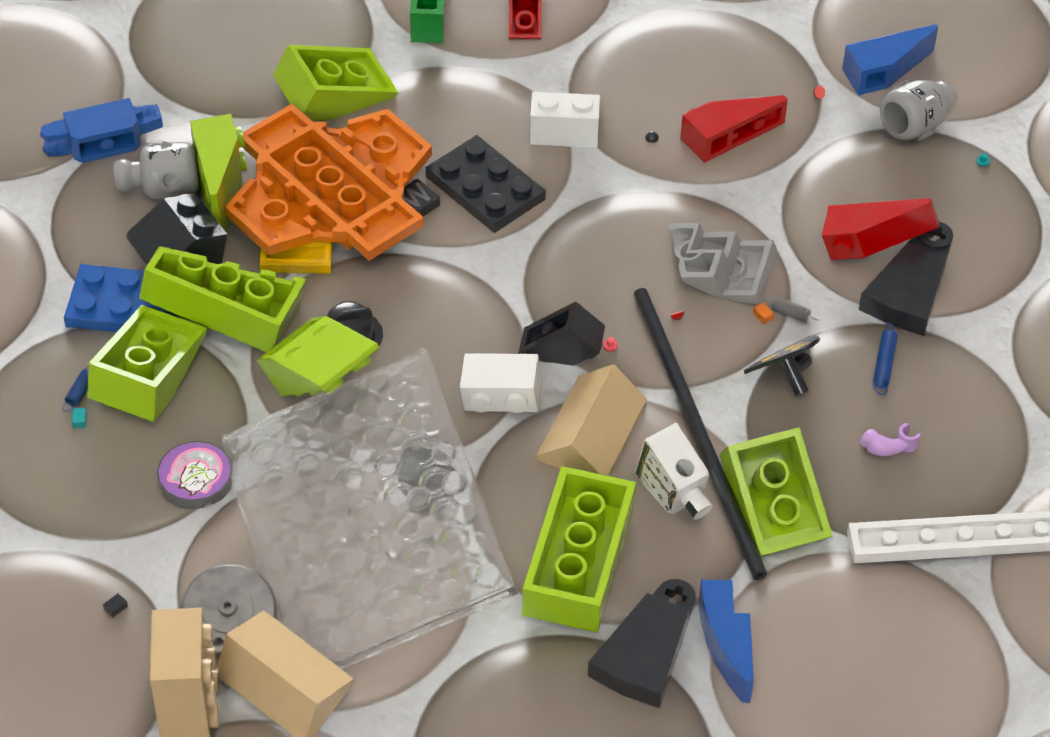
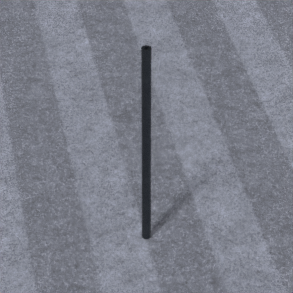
(700, 435)

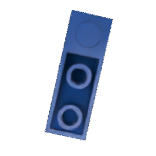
(885, 59)

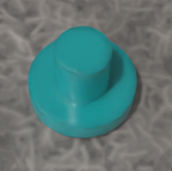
(983, 160)

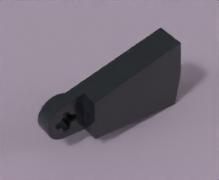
(910, 282)
(645, 645)

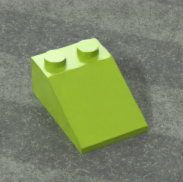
(332, 80)
(218, 162)
(144, 363)
(776, 491)

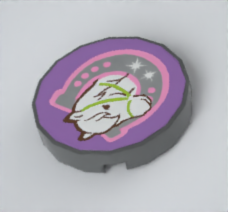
(194, 474)

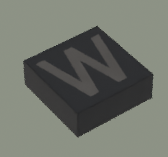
(421, 197)

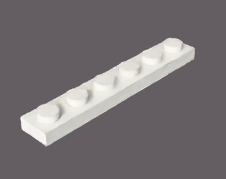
(949, 537)

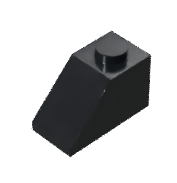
(564, 336)

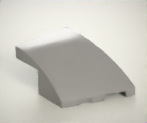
(722, 262)

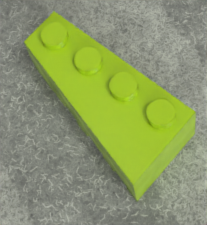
(222, 296)

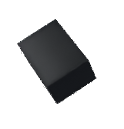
(115, 605)

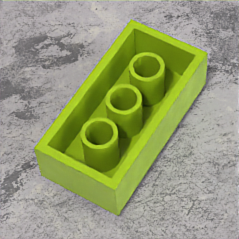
(578, 549)

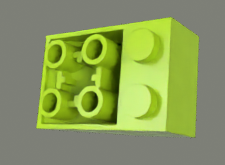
(316, 357)

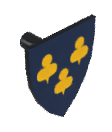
(791, 365)

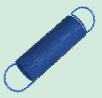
(77, 390)

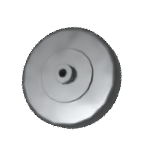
(229, 598)

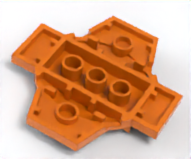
(329, 182)

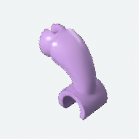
(883, 446)

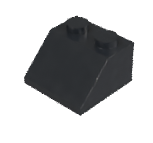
(181, 225)

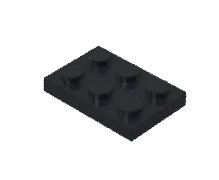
(485, 183)

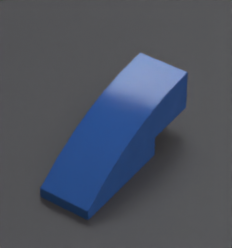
(727, 636)

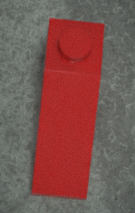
(729, 123)
(874, 226)

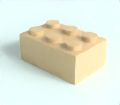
(183, 673)

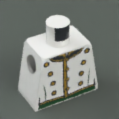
(674, 472)

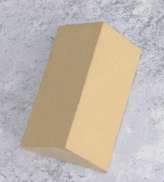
(593, 422)
(282, 675)

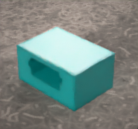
(79, 418)

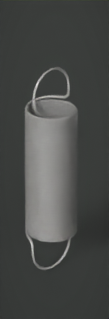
(791, 309)

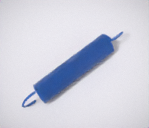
(885, 359)

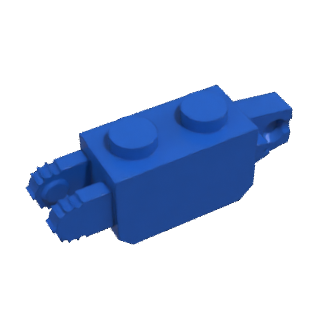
(100, 130)

